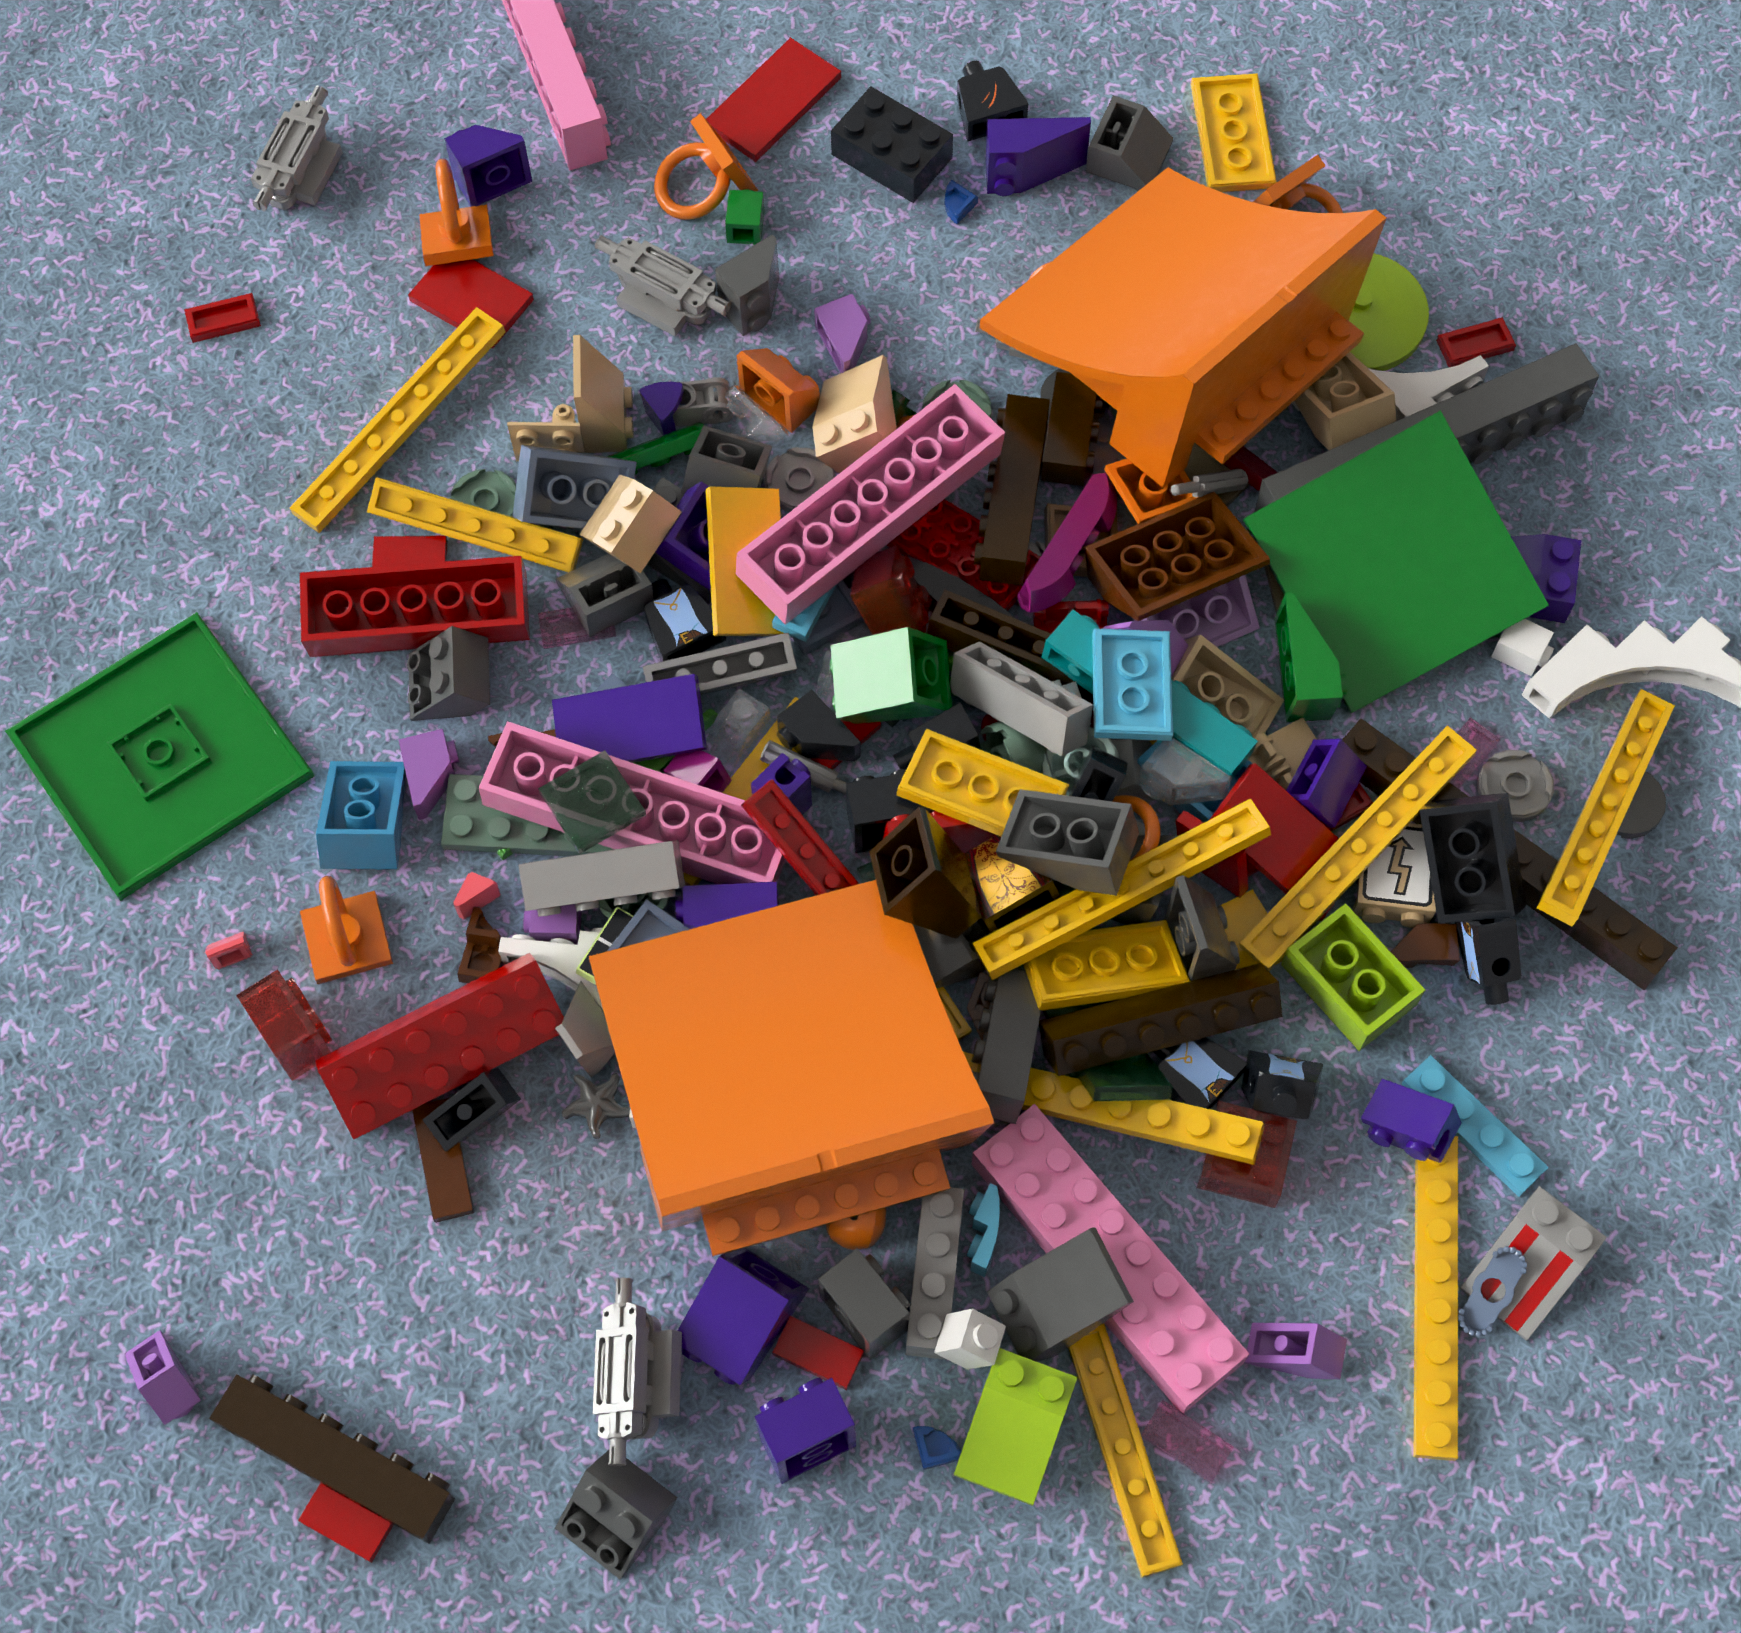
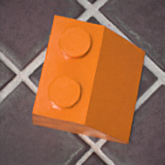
(777, 386)
(1142, 494)

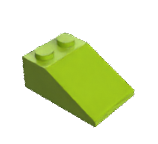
(1015, 1426)

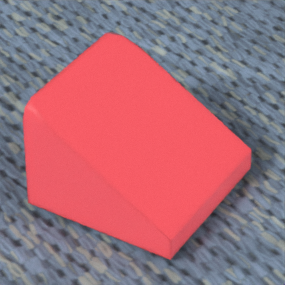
(475, 892)
(228, 950)

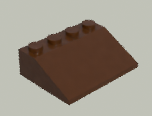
(1172, 557)

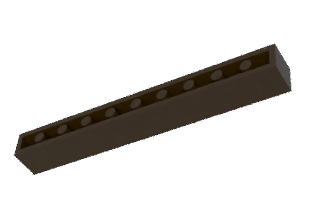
(1602, 924)

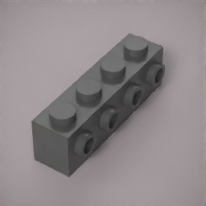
(1007, 1043)

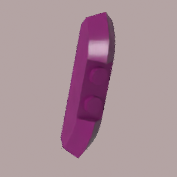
(1053, 574)

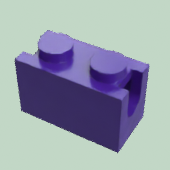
(791, 778)
(1327, 779)
(1411, 1121)

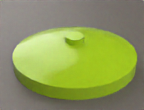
(1390, 313)

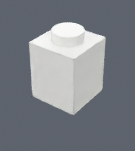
(1524, 646)
(970, 1339)

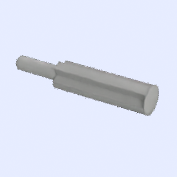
(1218, 482)
(820, 775)

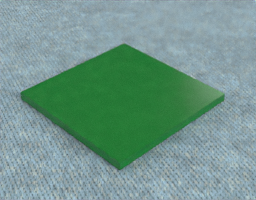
(1398, 559)
(159, 755)

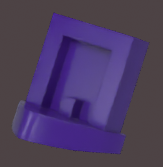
(661, 403)

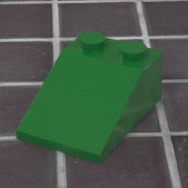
(1307, 666)

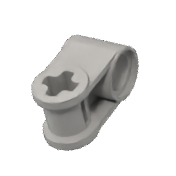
(701, 403)

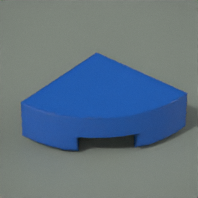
(958, 201)
(935, 1447)

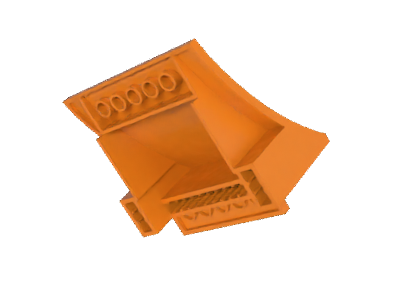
(1195, 315)
(788, 1067)

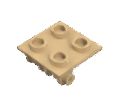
(560, 434)
(1283, 751)

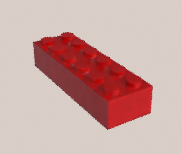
(412, 604)
(441, 1045)

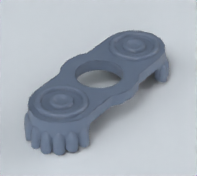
(1478, 1312)

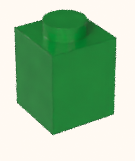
(744, 216)

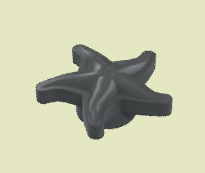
(596, 1103)

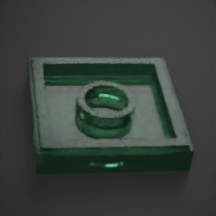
(592, 802)
(1126, 1080)

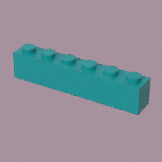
(1194, 722)

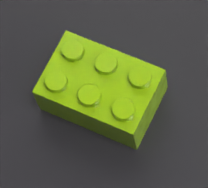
(1352, 977)

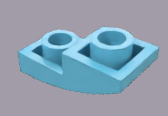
(986, 1220)

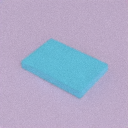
(1132, 684)

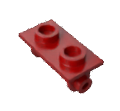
(1051, 617)

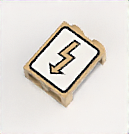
(1398, 883)

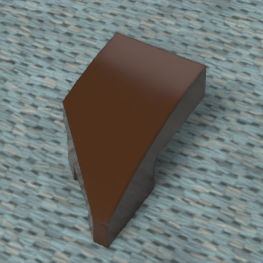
(1428, 945)

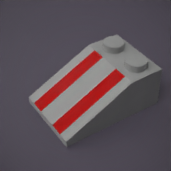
(1556, 1251)

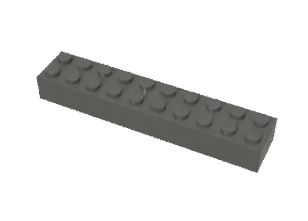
(1481, 418)

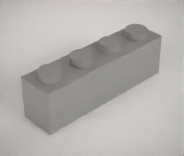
(731, 665)
(1020, 698)
(602, 876)
(934, 1270)

